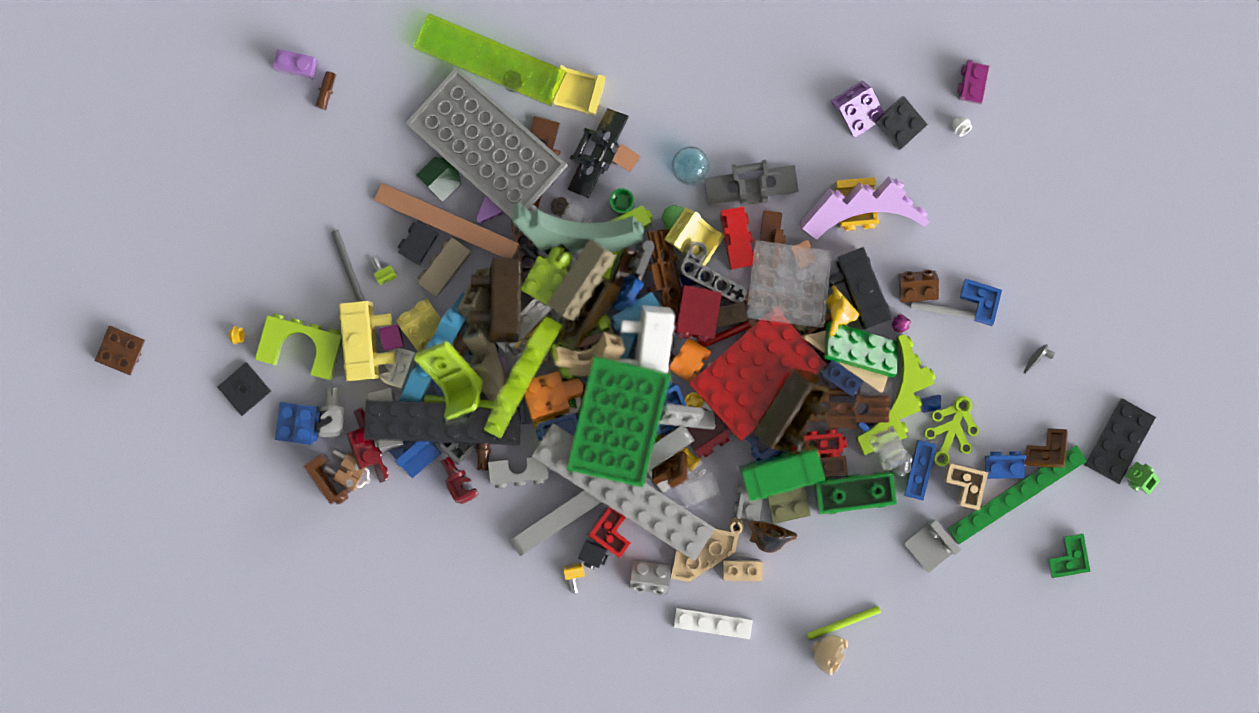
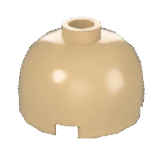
(829, 653)

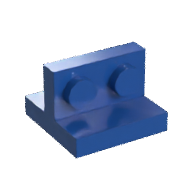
(415, 456)

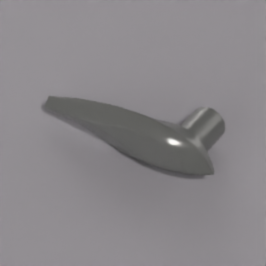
(1036, 357)

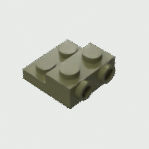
(789, 505)

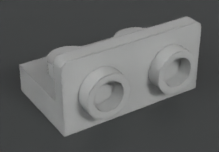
(744, 508)

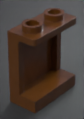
(323, 482)

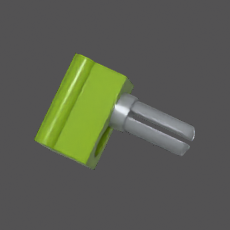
(383, 275)

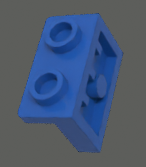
(1005, 466)

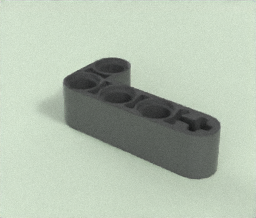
(712, 278)

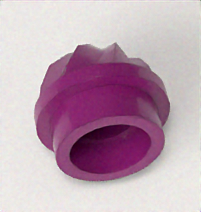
(900, 323)

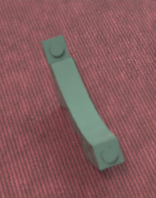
(551, 231)

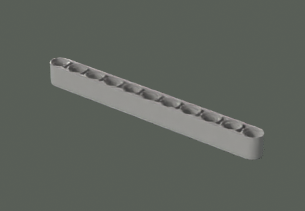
(585, 501)

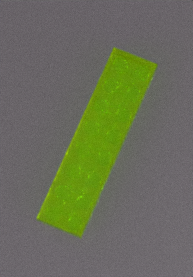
(490, 59)

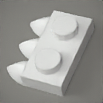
(401, 370)

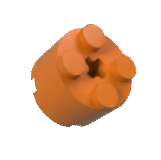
(689, 360)

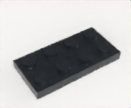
(1120, 441)

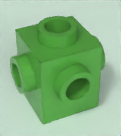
(1142, 478)

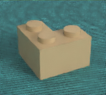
(971, 483)

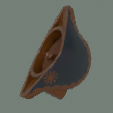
(769, 536)

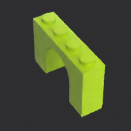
(278, 330)

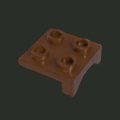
(120, 350)

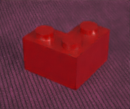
(605, 532)

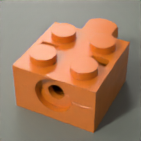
(550, 393)

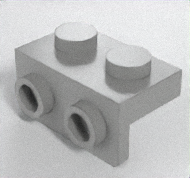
(650, 577)

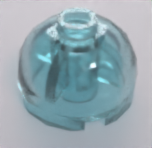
(690, 165)

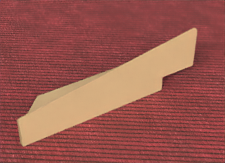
(872, 379)

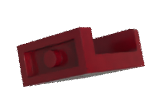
(697, 313)

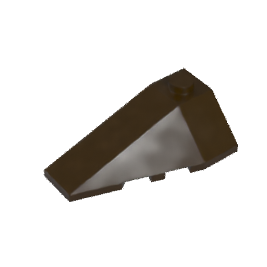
(590, 314)

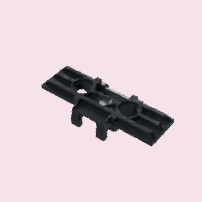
(601, 155)

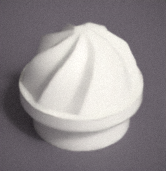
(961, 125)

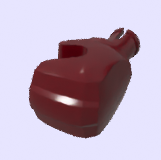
(455, 481)

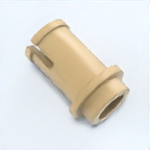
(732, 522)

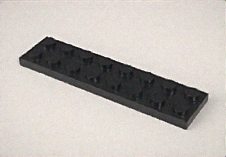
(427, 424)

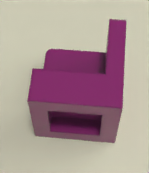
(391, 337)

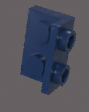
(842, 377)

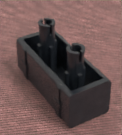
(862, 287)

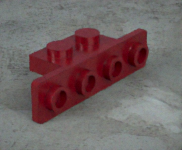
(365, 450)

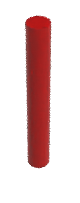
(727, 333)

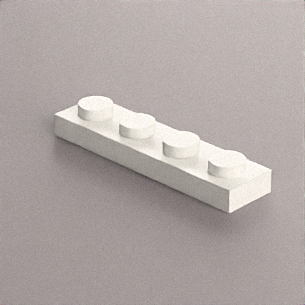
(713, 623)

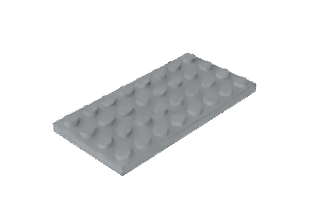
(486, 143)

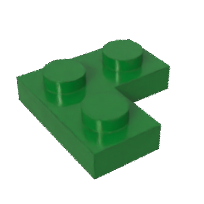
(1075, 561)

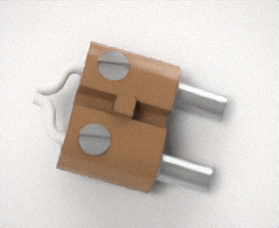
(349, 473)

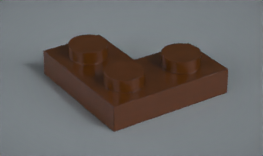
(1050, 455)
(672, 469)

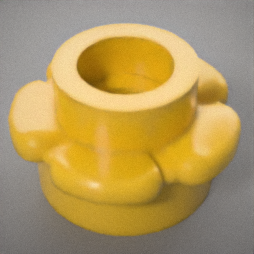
(236, 335)

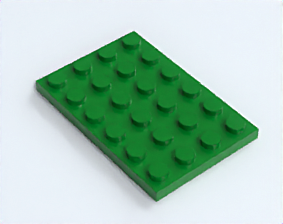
(618, 421)

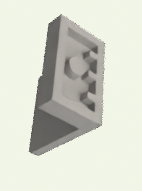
(931, 545)

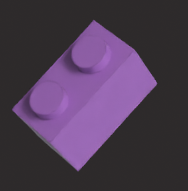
(295, 64)

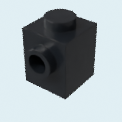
(592, 555)

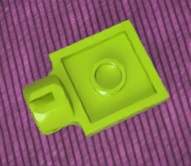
(547, 275)

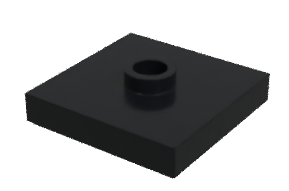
(244, 389)

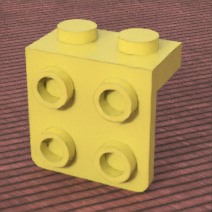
(420, 324)

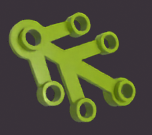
(953, 427)

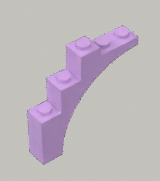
(833, 207)

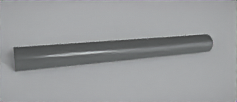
(347, 265)

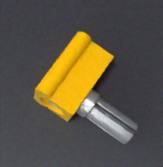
(572, 572)

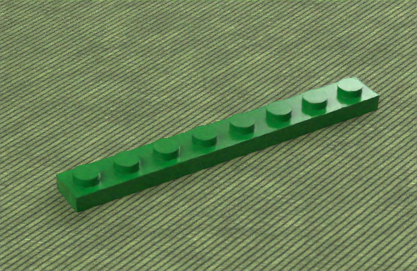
(1014, 496)

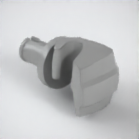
(333, 411)

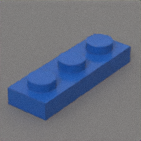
(920, 470)

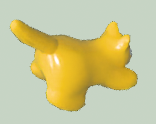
(841, 310)

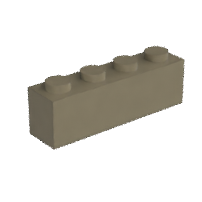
(581, 279)

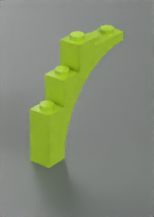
(522, 376)
(905, 402)

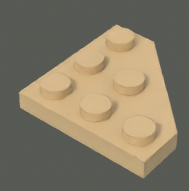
(718, 547)

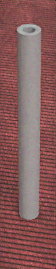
(943, 309)

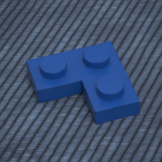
(986, 298)

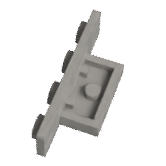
(687, 417)

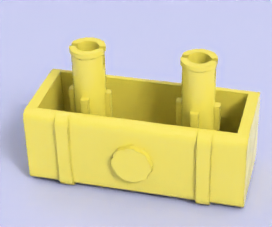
(360, 341)

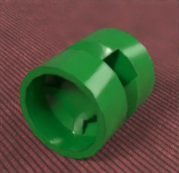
(621, 201)

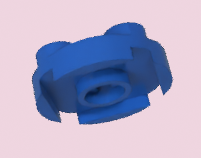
(628, 293)

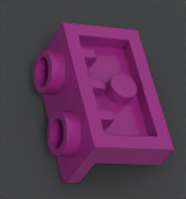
(973, 82)

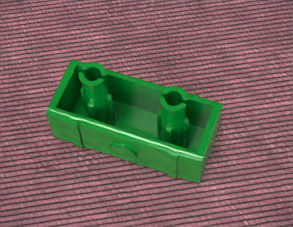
(782, 473)
(855, 493)

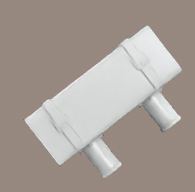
(653, 337)

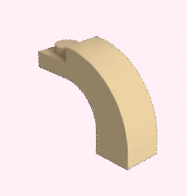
(580, 362)

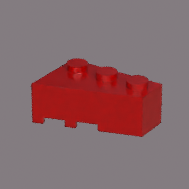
(737, 237)

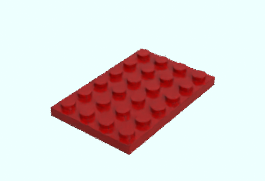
(752, 372)

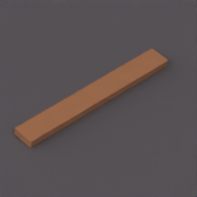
(446, 221)

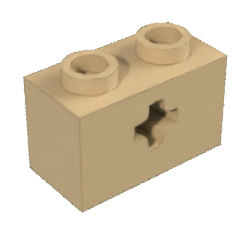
(742, 570)

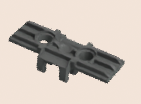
(751, 190)

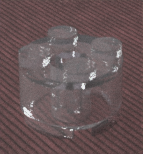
(890, 448)

